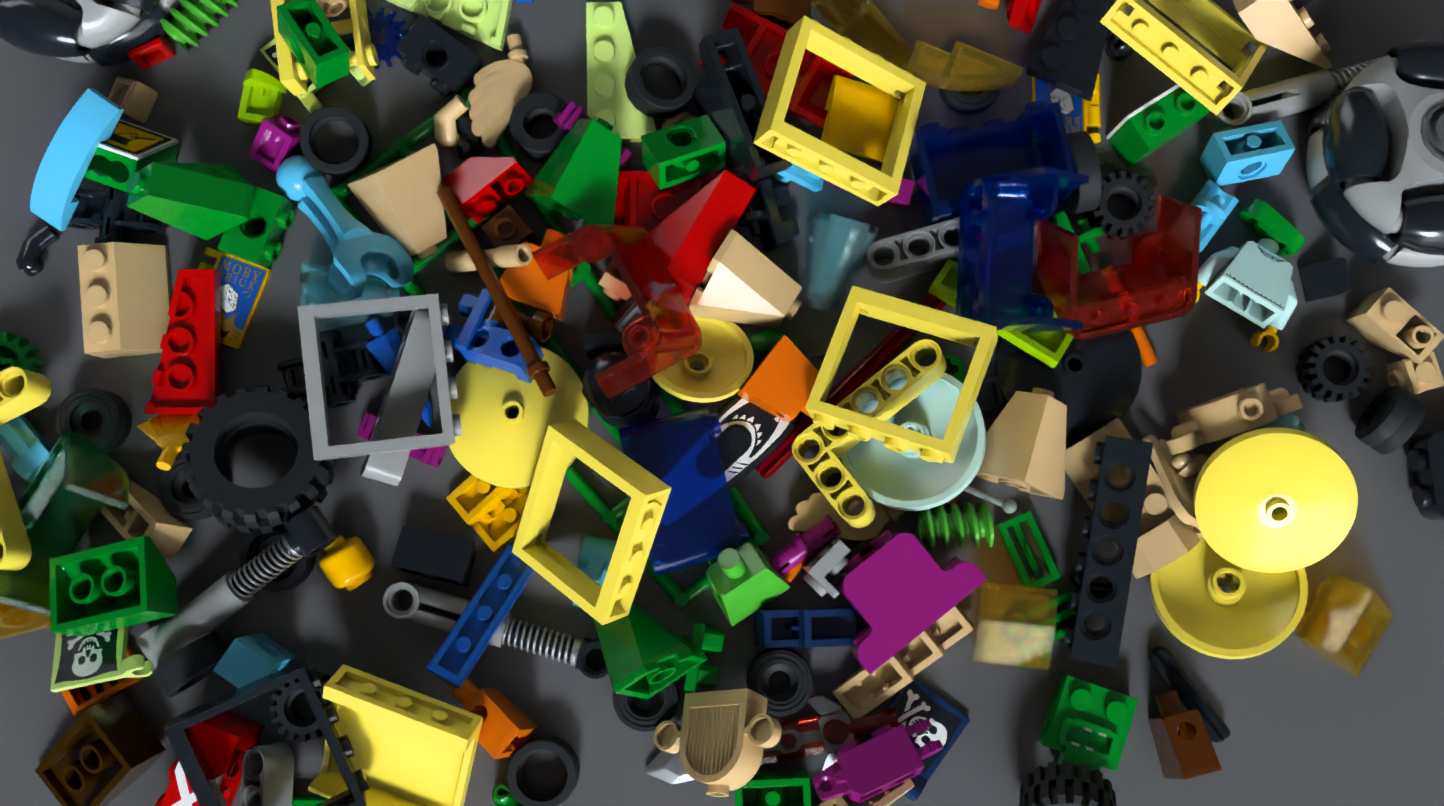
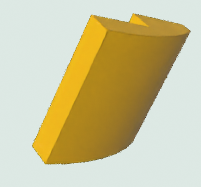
(859, 118)
(490, 510)

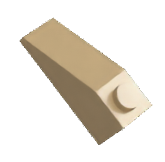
(148, 518)

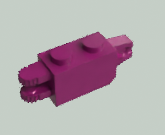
(876, 764)

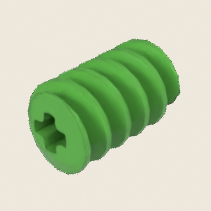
(193, 19)
(955, 524)

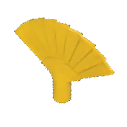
(169, 434)

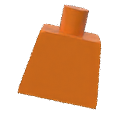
(532, 290)
(781, 382)
(503, 723)

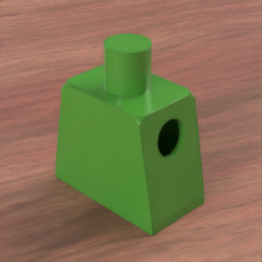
(744, 581)

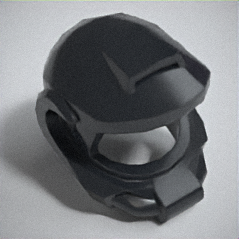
(630, 406)

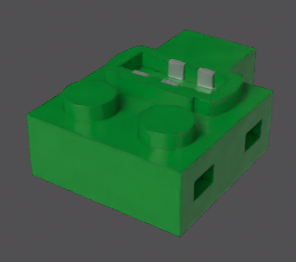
(1087, 723)

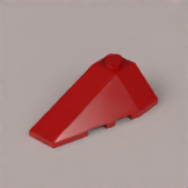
(699, 227)

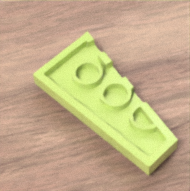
(477, 19)
(608, 60)

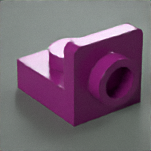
(275, 141)

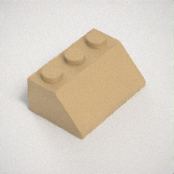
(124, 298)

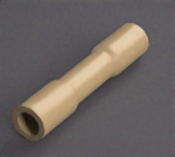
(503, 257)

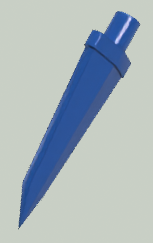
(385, 350)

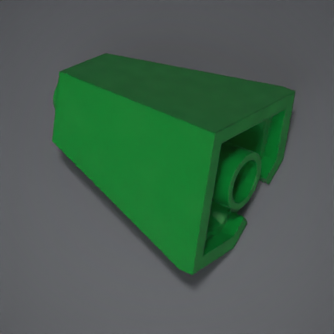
(581, 174)
(192, 196)
(645, 653)

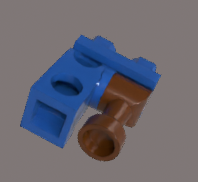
(487, 338)

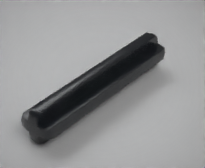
(1188, 692)

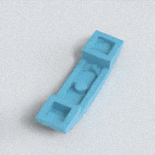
(70, 155)

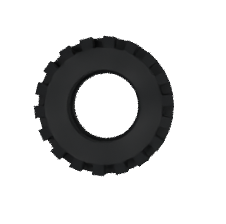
(1066, 786)

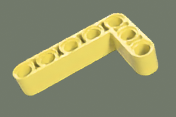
(19, 393)
(889, 403)

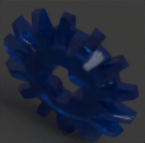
(392, 35)

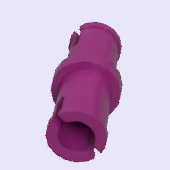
(805, 545)

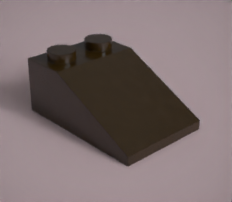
(100, 755)

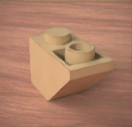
(1395, 326)

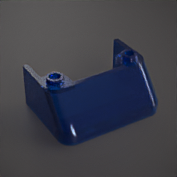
(998, 248)

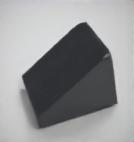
(1325, 279)

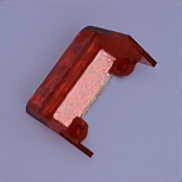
(1149, 290)
(667, 327)

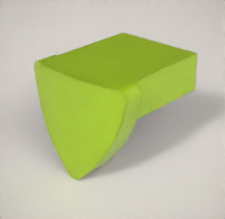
(260, 97)

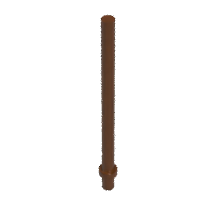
(537, 368)

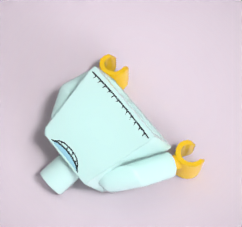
(1253, 285)

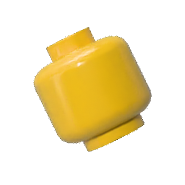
(347, 563)

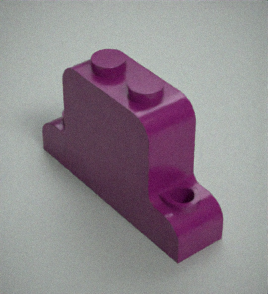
(901, 594)

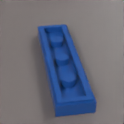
(481, 619)

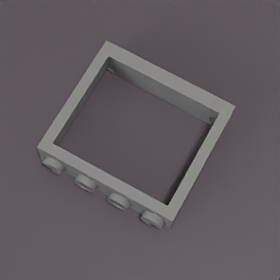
(315, 382)

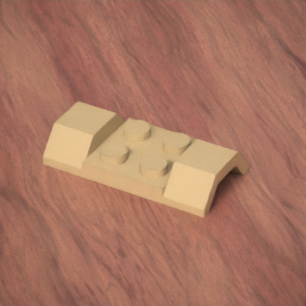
(1161, 532)

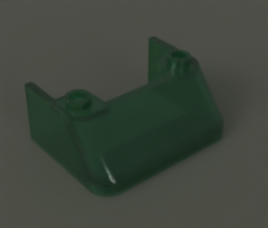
(58, 512)

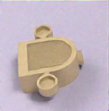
(1230, 416)
(720, 737)

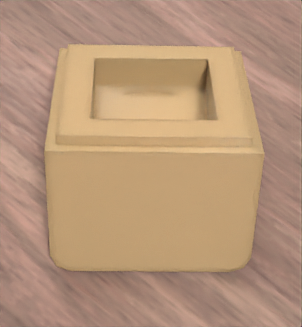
(133, 97)

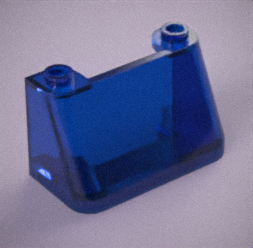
(699, 509)

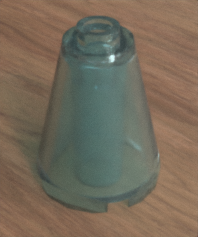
(833, 256)
(318, 290)

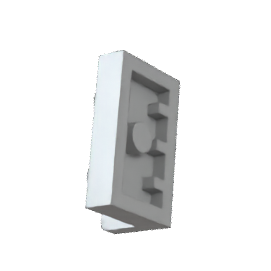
(828, 560)

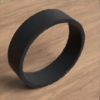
(1086, 162)

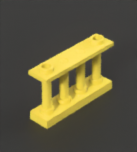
(364, 56)

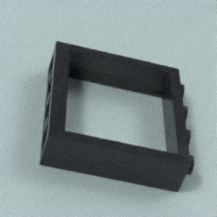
(198, 770)

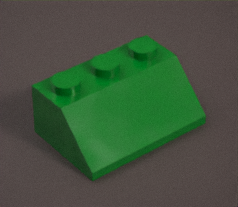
(110, 588)

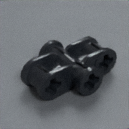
(110, 215)
(341, 368)

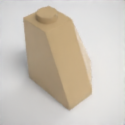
(406, 201)
(745, 287)
(1028, 445)

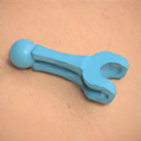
(353, 246)

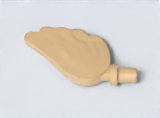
(498, 91)
(1177, 488)
(817, 506)

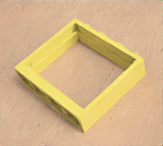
(1182, 57)
(818, 156)
(922, 319)
(636, 535)

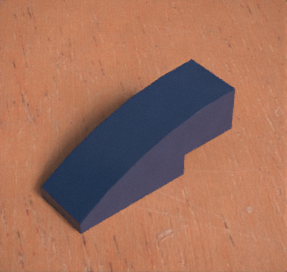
(806, 627)

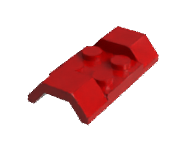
(764, 43)
(645, 205)

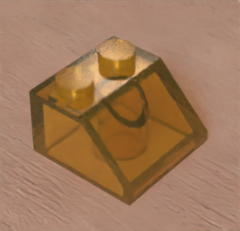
(1344, 623)
(1015, 625)

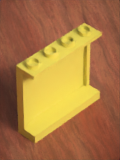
(402, 740)

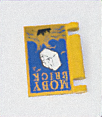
(1076, 111)
(240, 294)

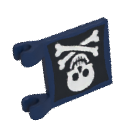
(918, 703)

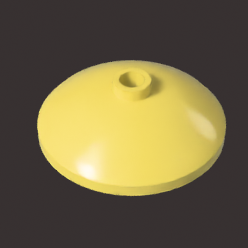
(723, 364)

